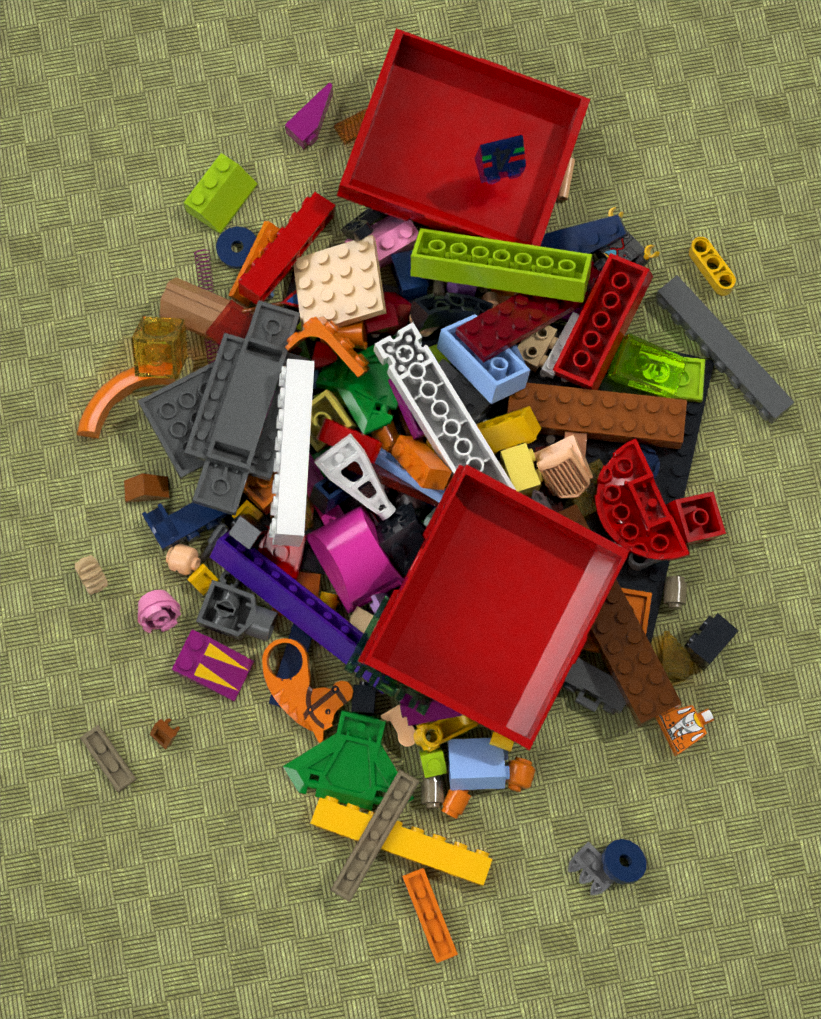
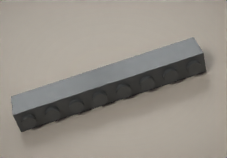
(724, 350)

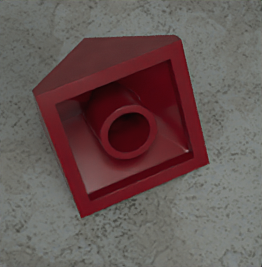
(393, 320)

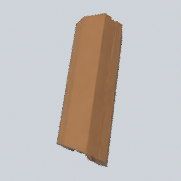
(193, 304)

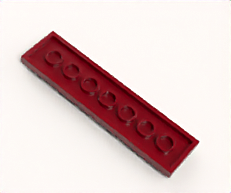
(516, 320)

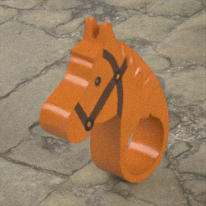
(307, 706)

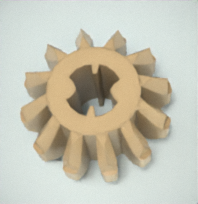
(91, 574)

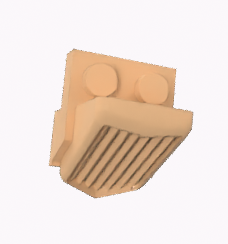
(564, 468)

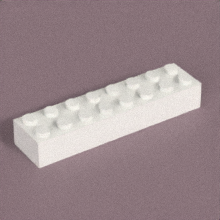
(293, 454)

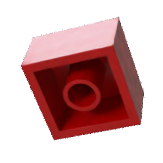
(697, 518)

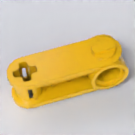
(441, 731)

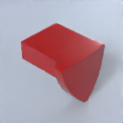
(323, 356)

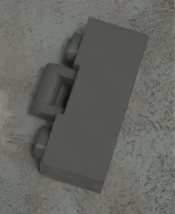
(596, 683)

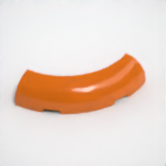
(108, 396)

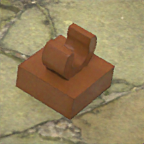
(163, 733)

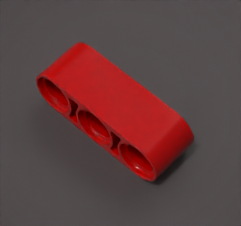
(333, 432)

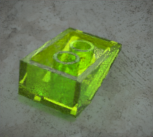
(647, 367)

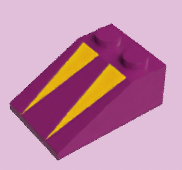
(212, 665)

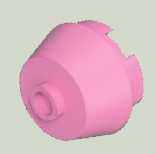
(158, 611)

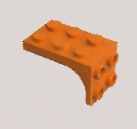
(328, 331)

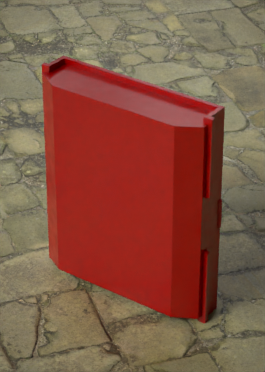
(427, 127)
(494, 606)

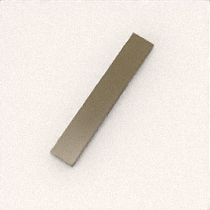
(374, 835)

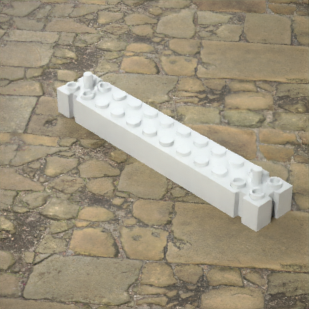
(436, 404)

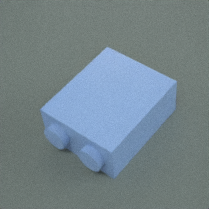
(476, 764)

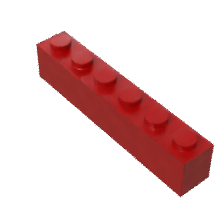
(286, 248)

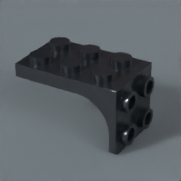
(401, 536)

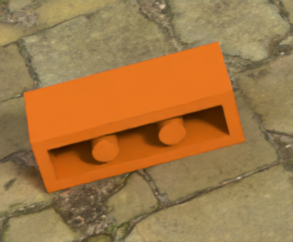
(421, 462)

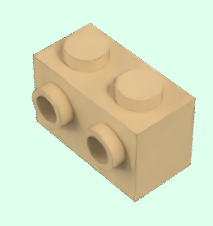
(534, 348)

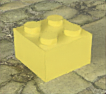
(327, 406)
(520, 469)

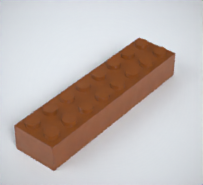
(604, 414)

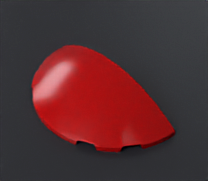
(634, 508)

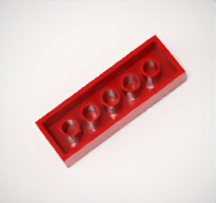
(603, 322)

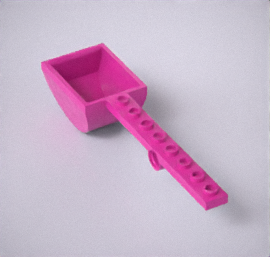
(351, 551)

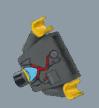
(626, 248)

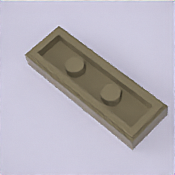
(108, 758)

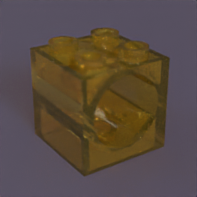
(159, 347)

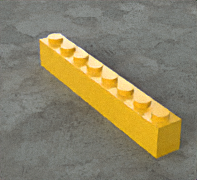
(405, 842)

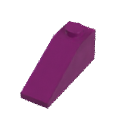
(307, 122)

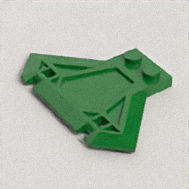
(362, 393)
(348, 763)

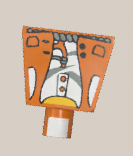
(684, 727)

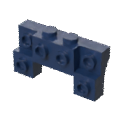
(183, 524)

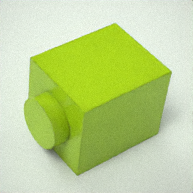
(433, 762)

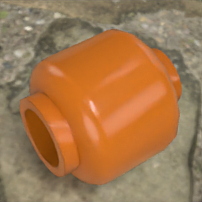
(520, 774)

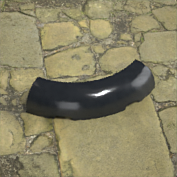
(445, 310)

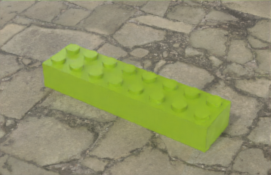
(501, 265)

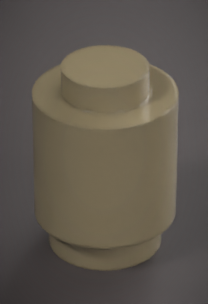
(675, 592)
(432, 792)

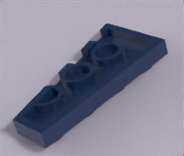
(587, 237)

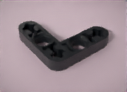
(360, 226)

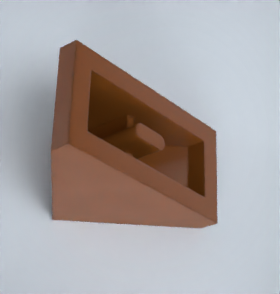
(146, 488)

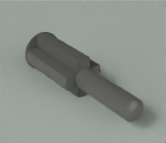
(220, 530)

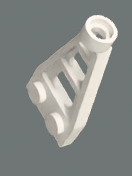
(341, 456)

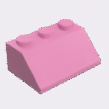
(392, 237)

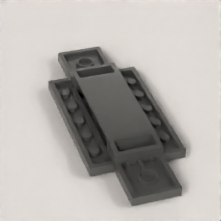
(237, 407)

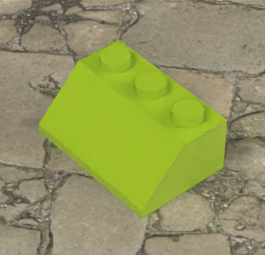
(220, 193)

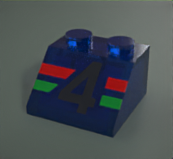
(501, 159)

